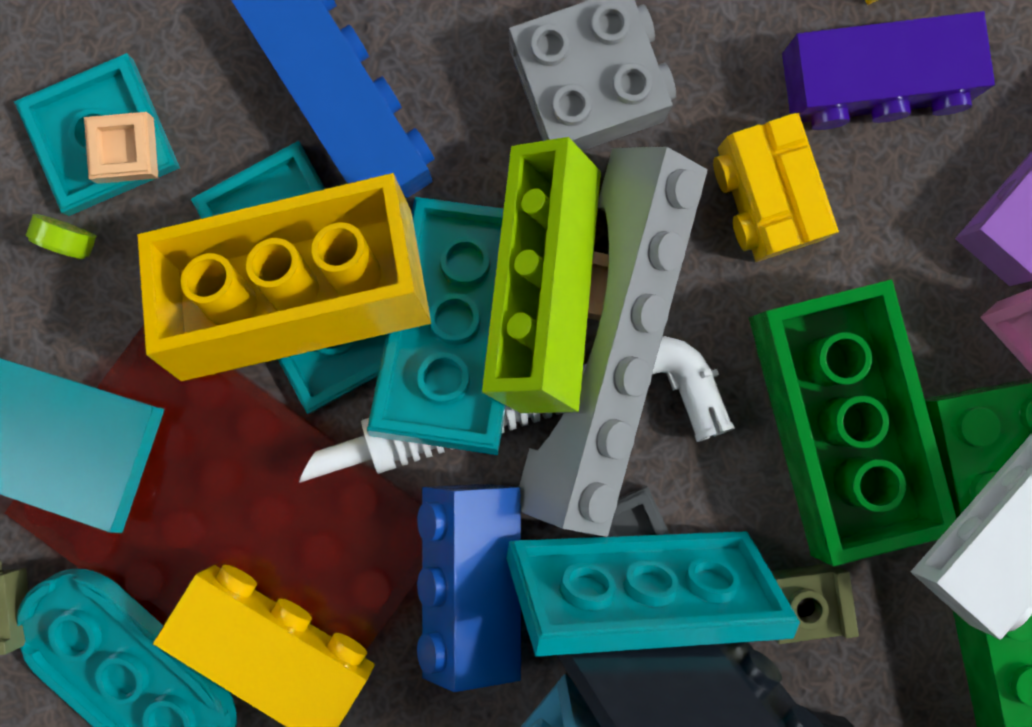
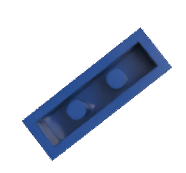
(467, 586)

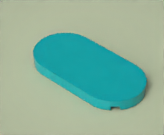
(101, 659)

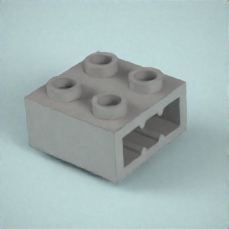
(592, 72)

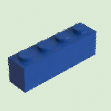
(336, 93)

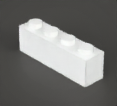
(986, 554)

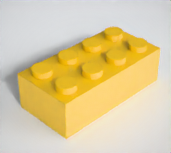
(281, 279)

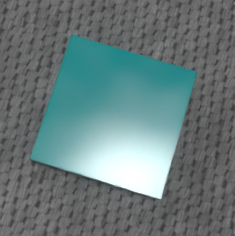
(58, 130)

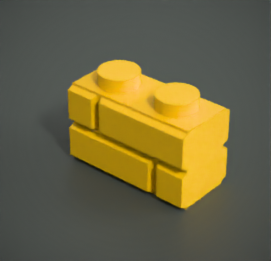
(774, 188)

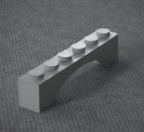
(649, 215)

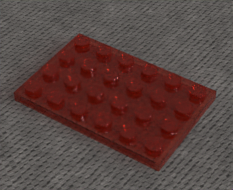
(230, 494)

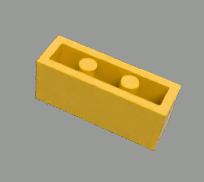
(264, 650)

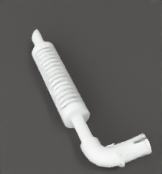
(676, 358)

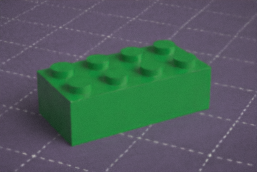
(853, 424)

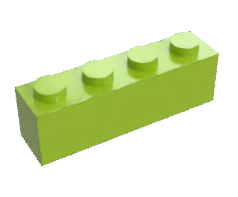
(543, 278)

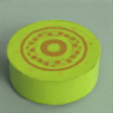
(60, 237)

